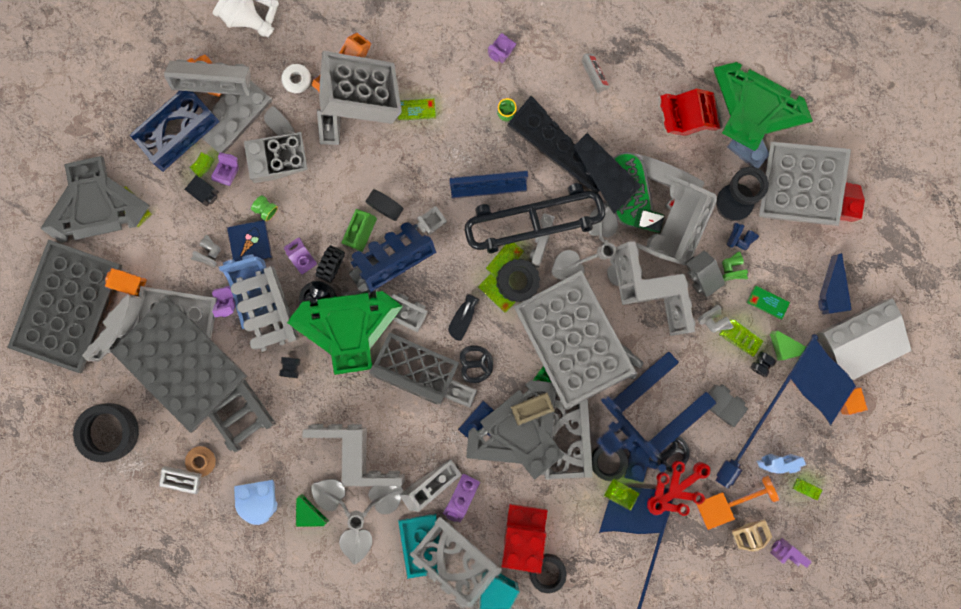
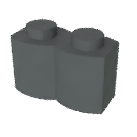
(727, 407)

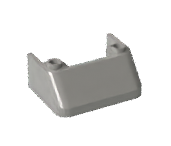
(684, 223)

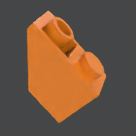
(124, 282)

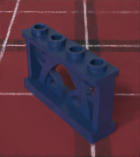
(156, 124)

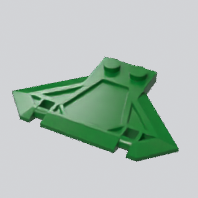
(757, 105)
(346, 327)

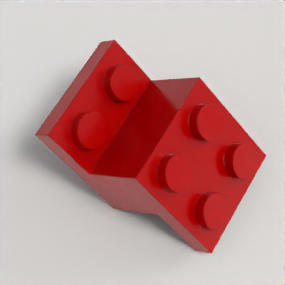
(690, 112)
(524, 538)

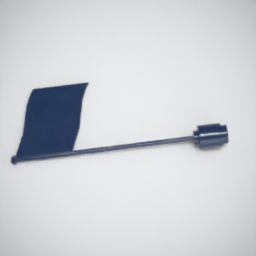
(818, 381)
(637, 521)

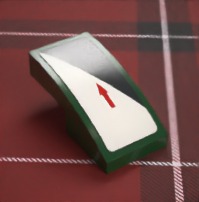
(649, 220)

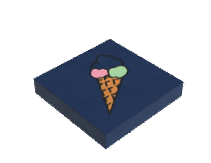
(249, 239)

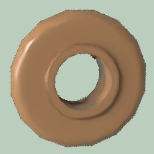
(209, 459)

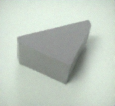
(328, 128)

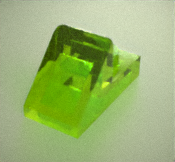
(621, 494)

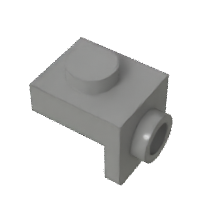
(431, 221)

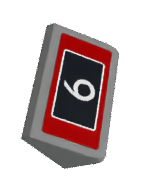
(595, 73)

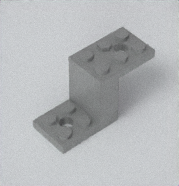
(670, 288)
(354, 455)

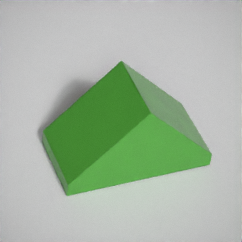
(785, 346)

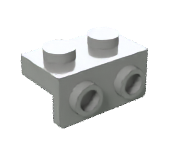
(411, 314)

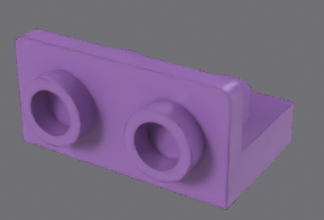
(783, 550)

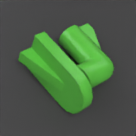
(736, 259)

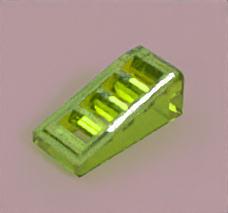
(730, 335)

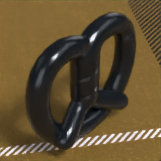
(476, 363)
(673, 450)

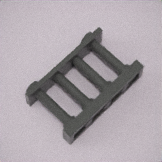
(252, 404)

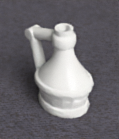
(243, 14)

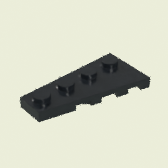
(609, 176)

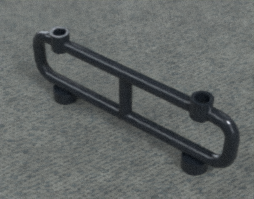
(576, 193)

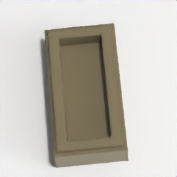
(532, 408)

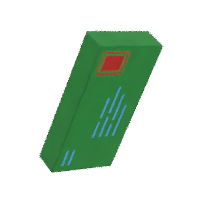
(768, 302)

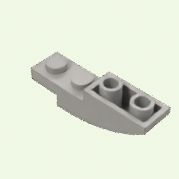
(118, 324)

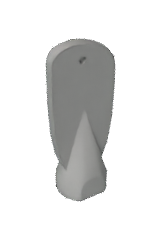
(277, 122)

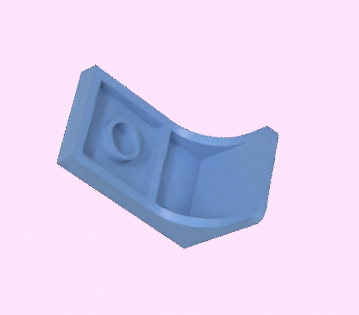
(246, 269)

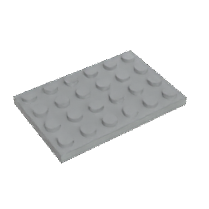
(574, 340)

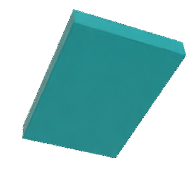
(412, 533)

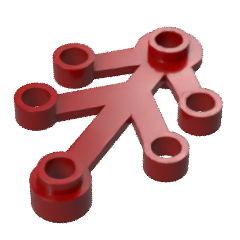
(676, 489)

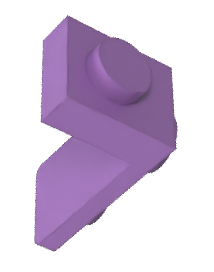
(461, 498)

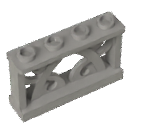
(584, 458)
(481, 563)

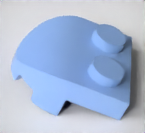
(777, 464)
(255, 501)

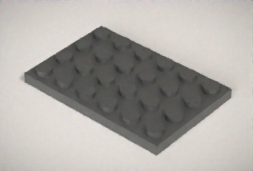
(63, 307)
(178, 364)

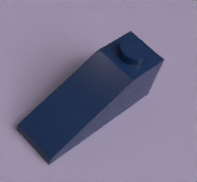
(835, 292)

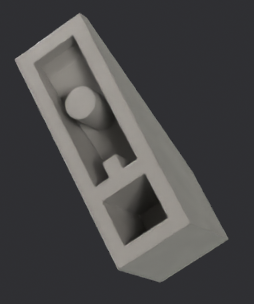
(430, 486)

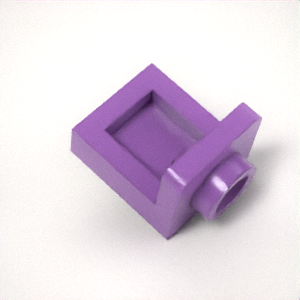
(225, 169)
(225, 302)

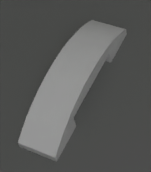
(657, 169)

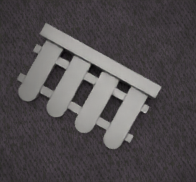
(267, 298)

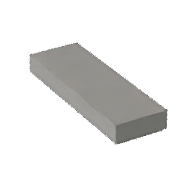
(456, 391)

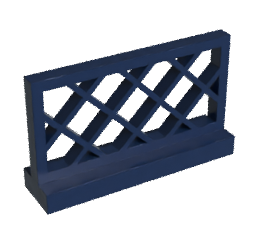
(488, 184)

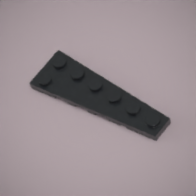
(546, 136)

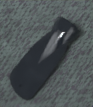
(463, 317)

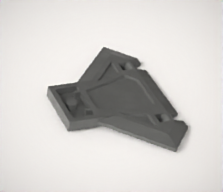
(92, 203)
(513, 443)

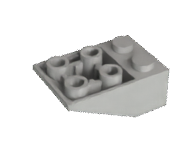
(275, 157)

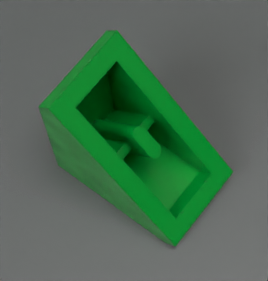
(307, 514)

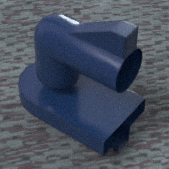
(734, 239)

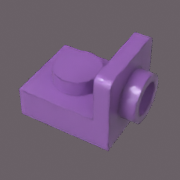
(501, 48)

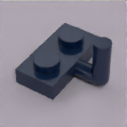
(475, 418)
(638, 463)

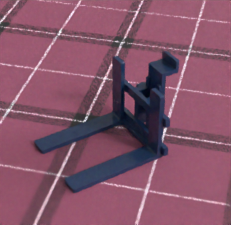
(611, 443)

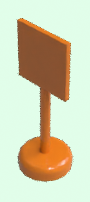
(717, 510)

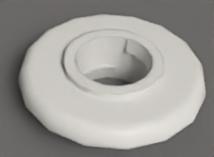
(292, 70)

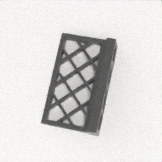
(408, 384)

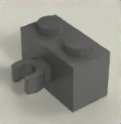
(705, 274)

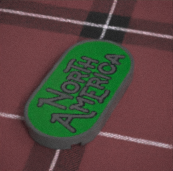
(642, 198)

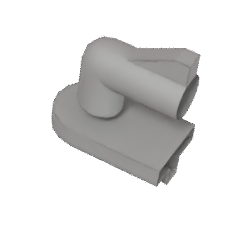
(214, 250)
(707, 318)

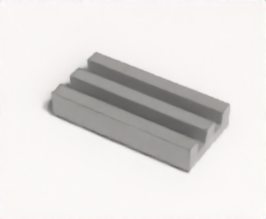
(174, 471)

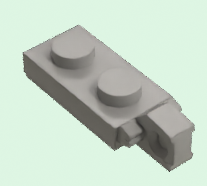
(537, 255)

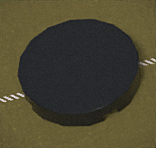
(731, 209)

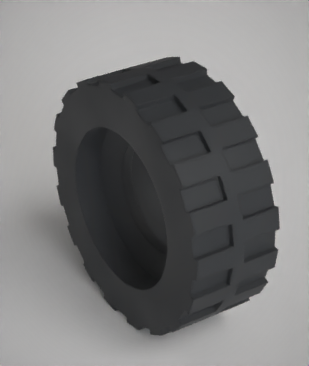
(532, 280)

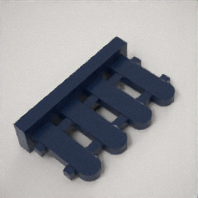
(397, 263)

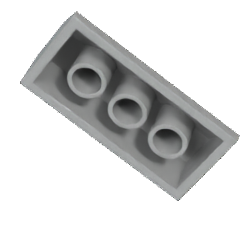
(208, 77)

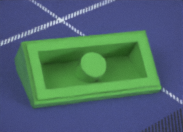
(359, 230)

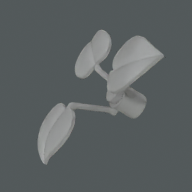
(568, 261)
(355, 542)

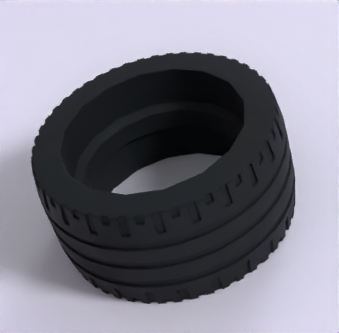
(83, 439)

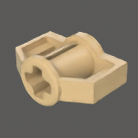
(752, 527)

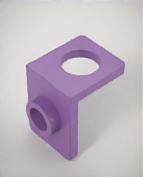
(300, 256)

